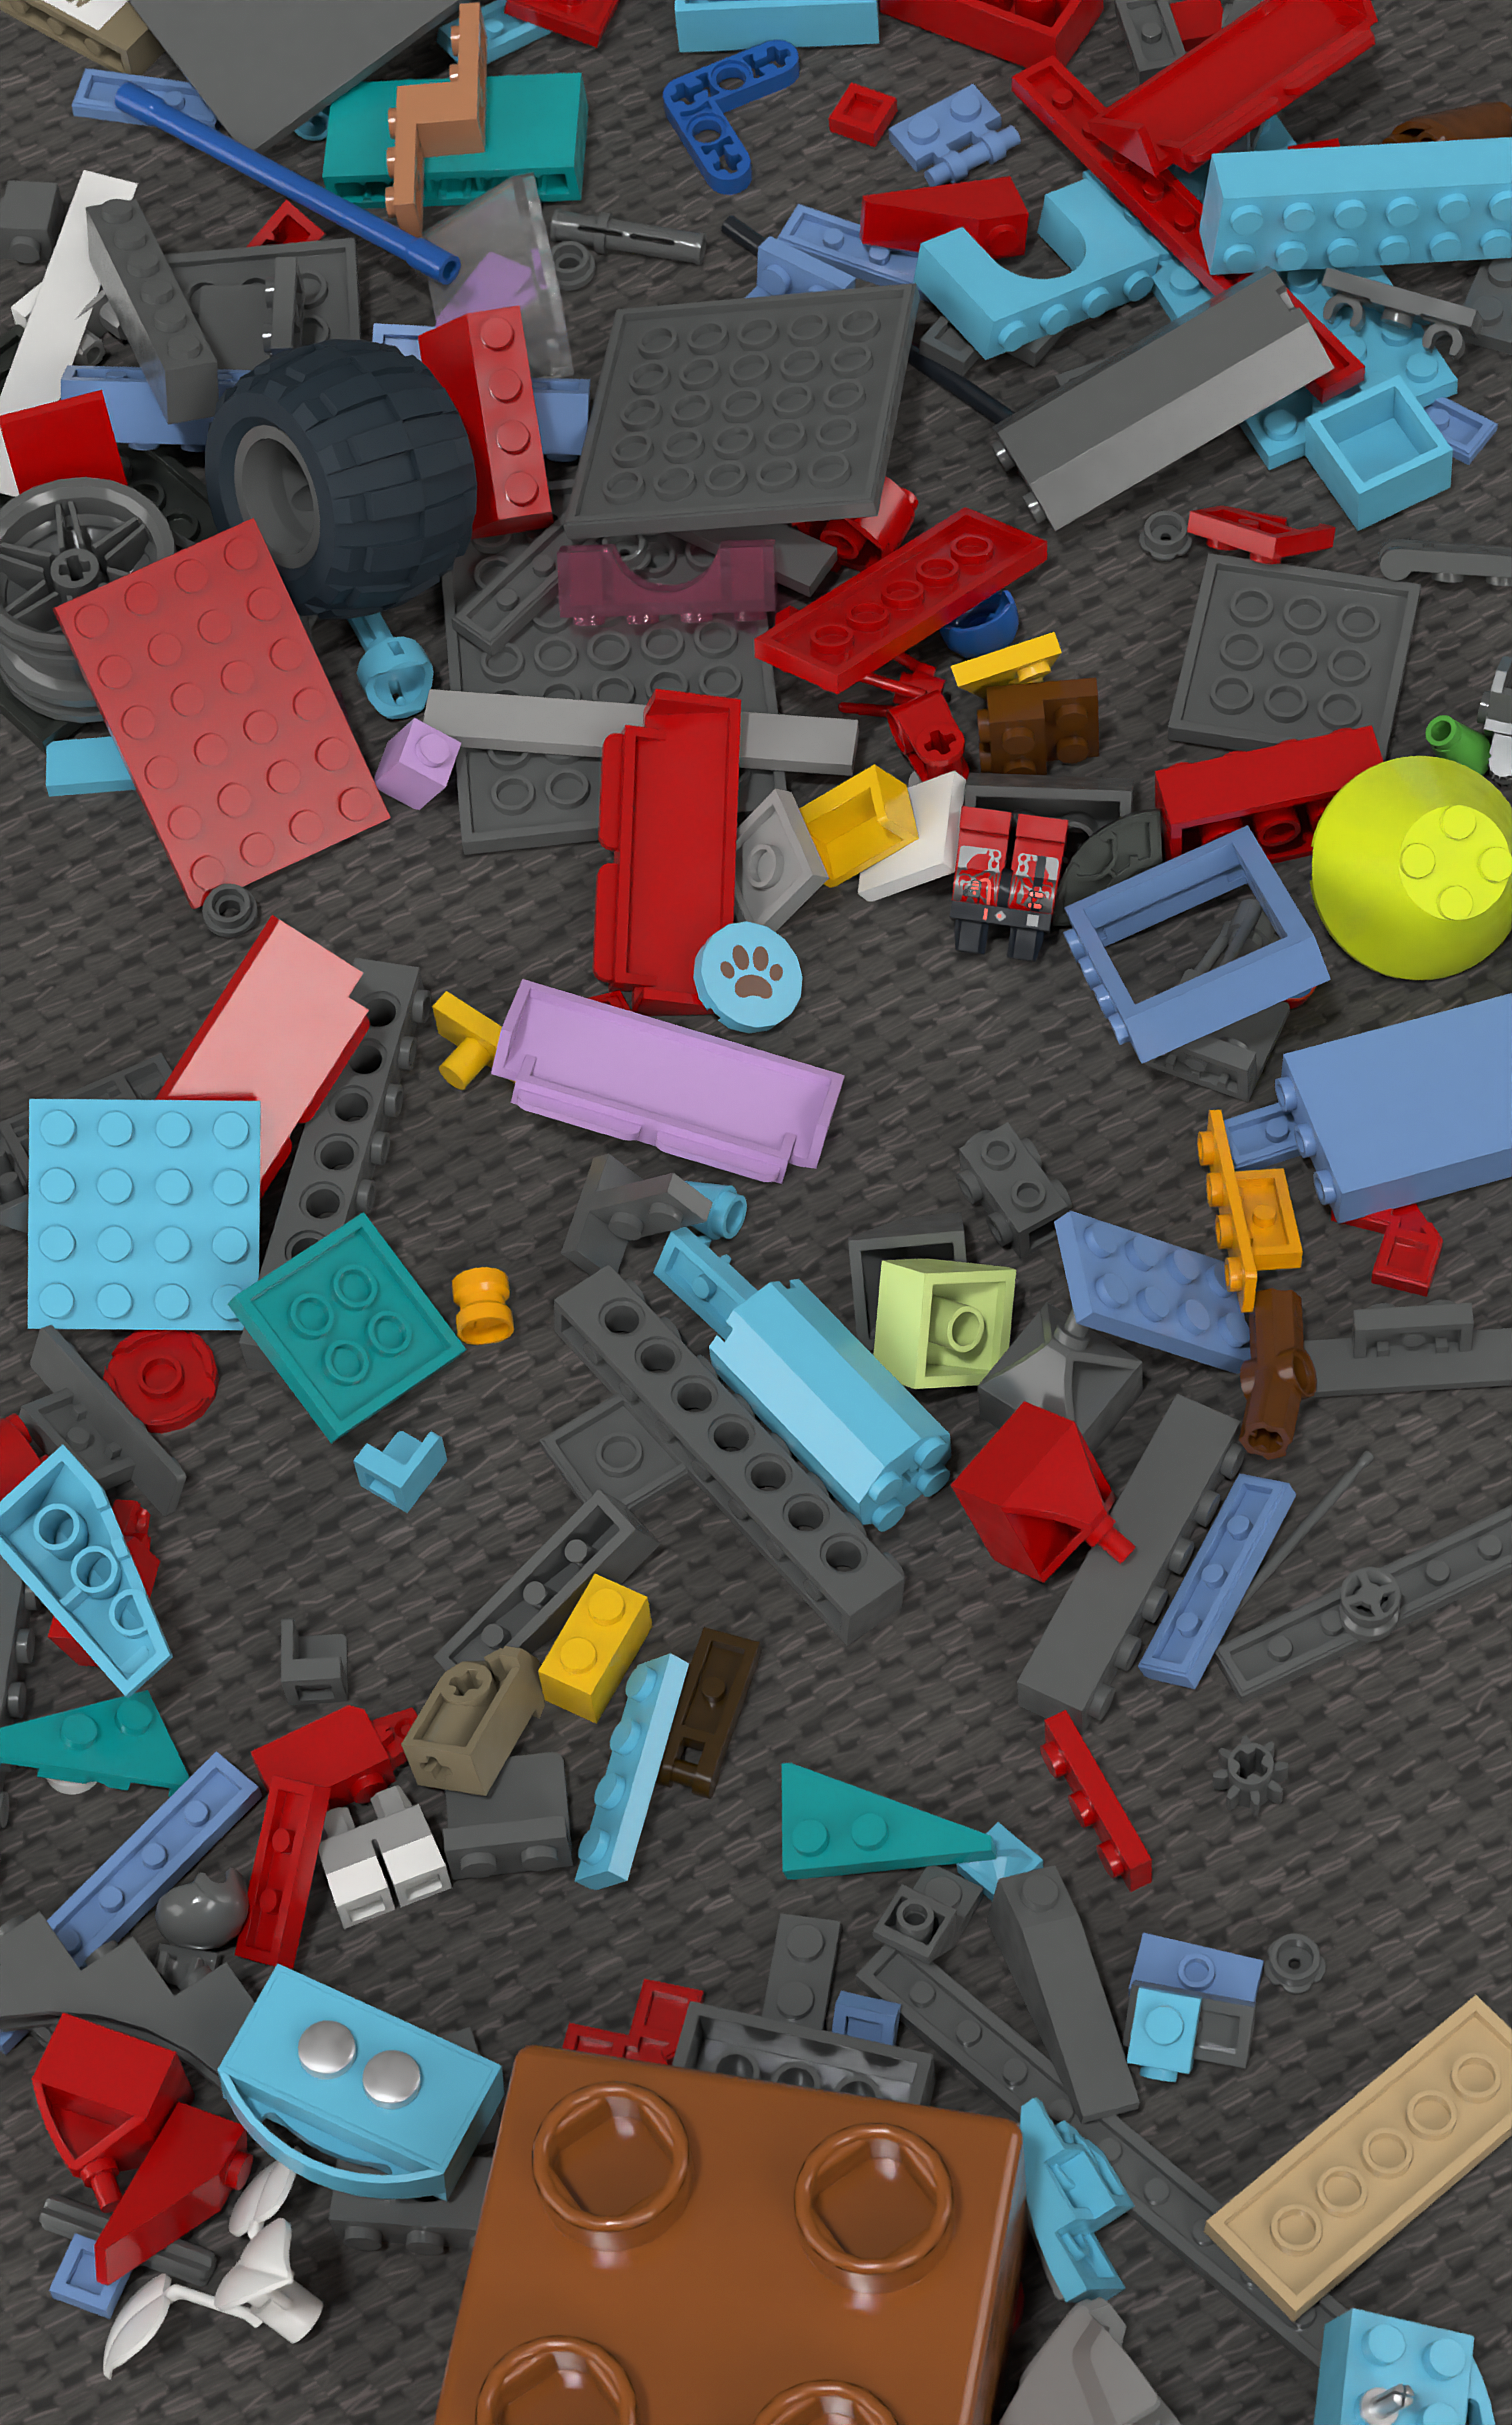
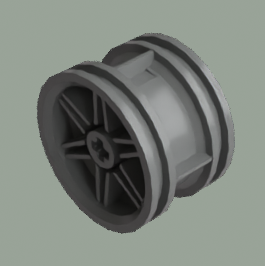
(53, 549)

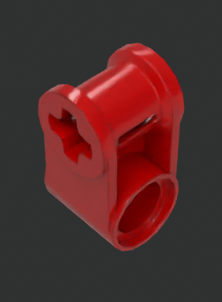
(928, 736)

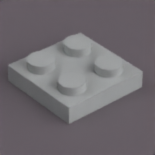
(775, 862)

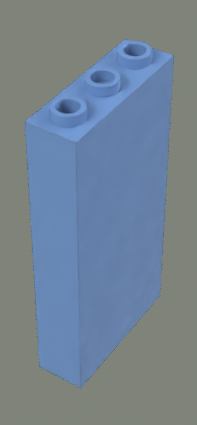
(1405, 1108)

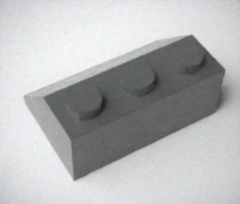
(1081, 800)

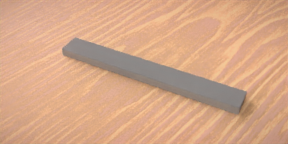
(582, 726)

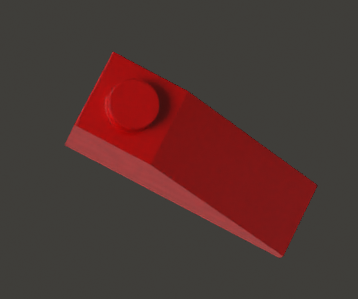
(985, 208)
(174, 2190)

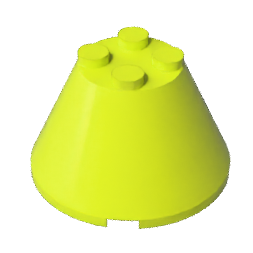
(1415, 868)

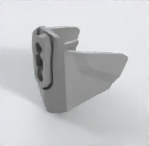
(1086, 2377)

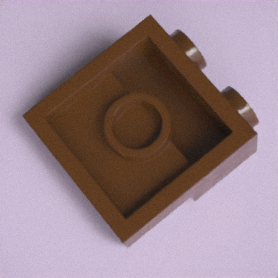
(1038, 725)

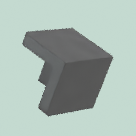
(313, 1666)

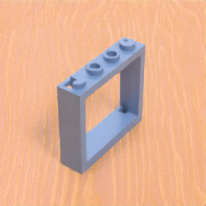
(1215, 996)

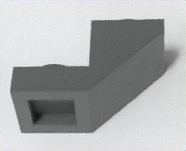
(929, 1916)

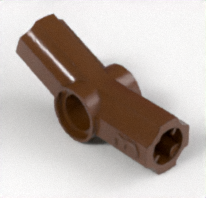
(1276, 1374)

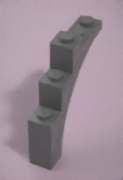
(119, 1993)

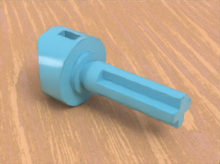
(391, 668)

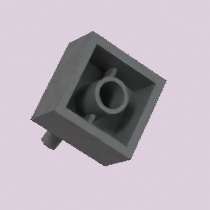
(1064, 1372)

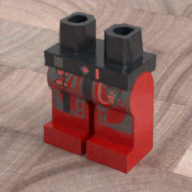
(1005, 897)

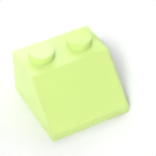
(942, 1320)

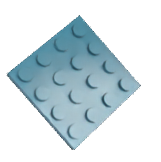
(142, 1212)

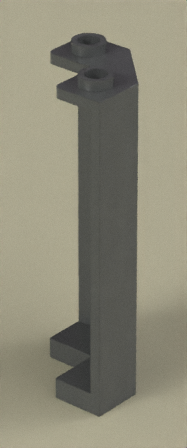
(1160, 398)

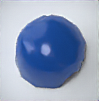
(984, 627)

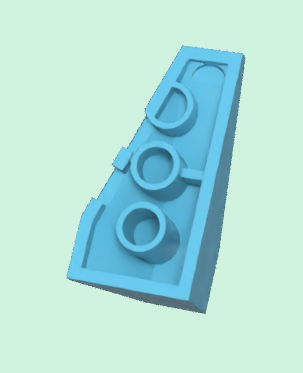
(76, 1561)

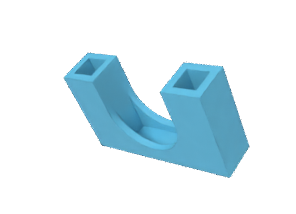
(1007, 310)

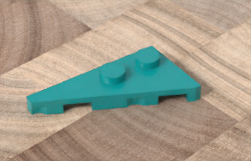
(100, 1743)
(848, 1830)

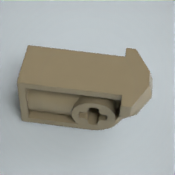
(474, 1721)

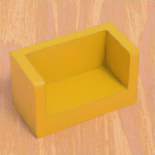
(860, 823)

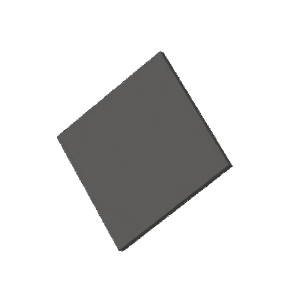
(283, 61)
(744, 412)

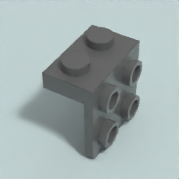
(514, 1826)

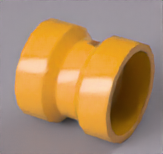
(482, 1306)

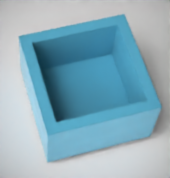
(1378, 452)

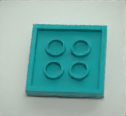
(346, 1327)

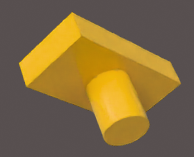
(472, 1033)

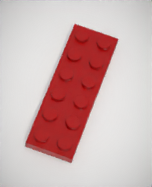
(900, 600)

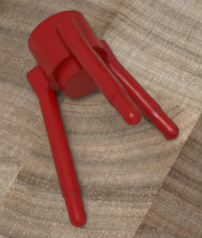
(906, 689)

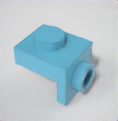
(1164, 2033)

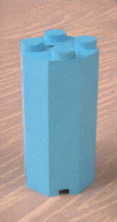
(832, 1403)

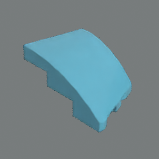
(1069, 2199)

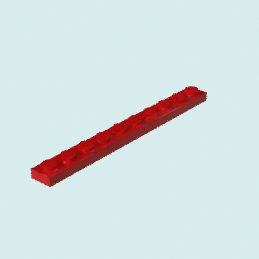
(1156, 201)

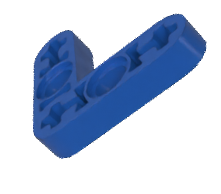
(707, 112)

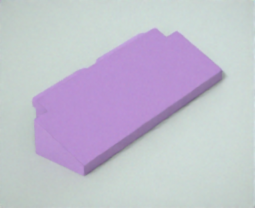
(664, 1084)

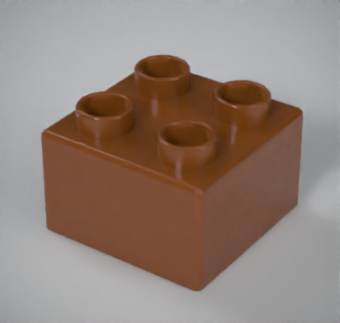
(735, 2255)

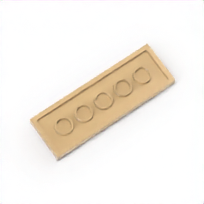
(1374, 2162)

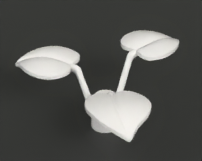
(259, 2278)

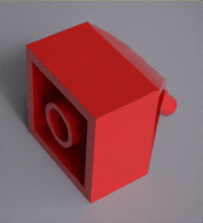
(1039, 1494)
(106, 2100)

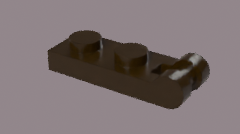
(708, 1709)

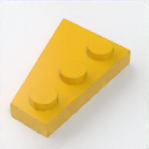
(1012, 665)

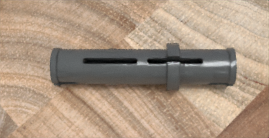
(570, 226)

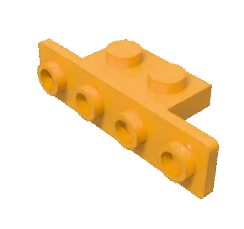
(1254, 1215)

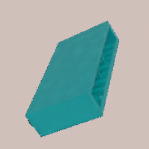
(529, 127)

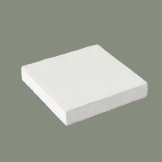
(937, 818)

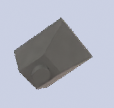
(906, 1238)

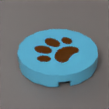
(748, 977)

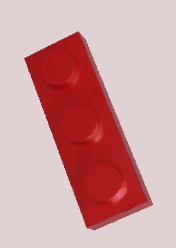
(1095, 1802)
(283, 1871)

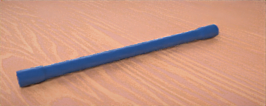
(417, 252)

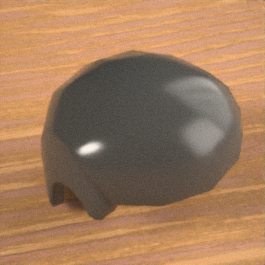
(204, 1912)

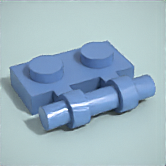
(948, 126)

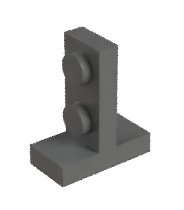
(624, 1207)

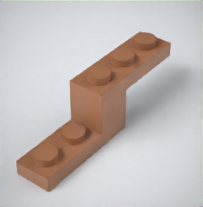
(438, 120)

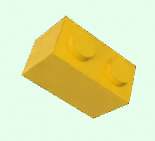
(595, 1648)

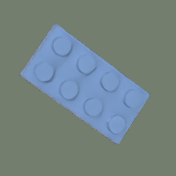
(1152, 1292)

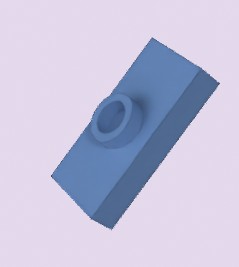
(1196, 1968)

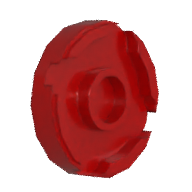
(166, 1396)

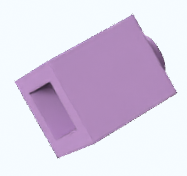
(416, 764)

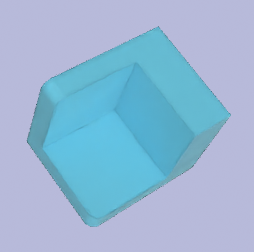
(402, 1468)

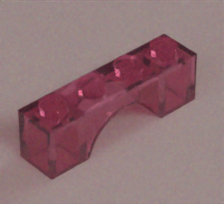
(600, 584)

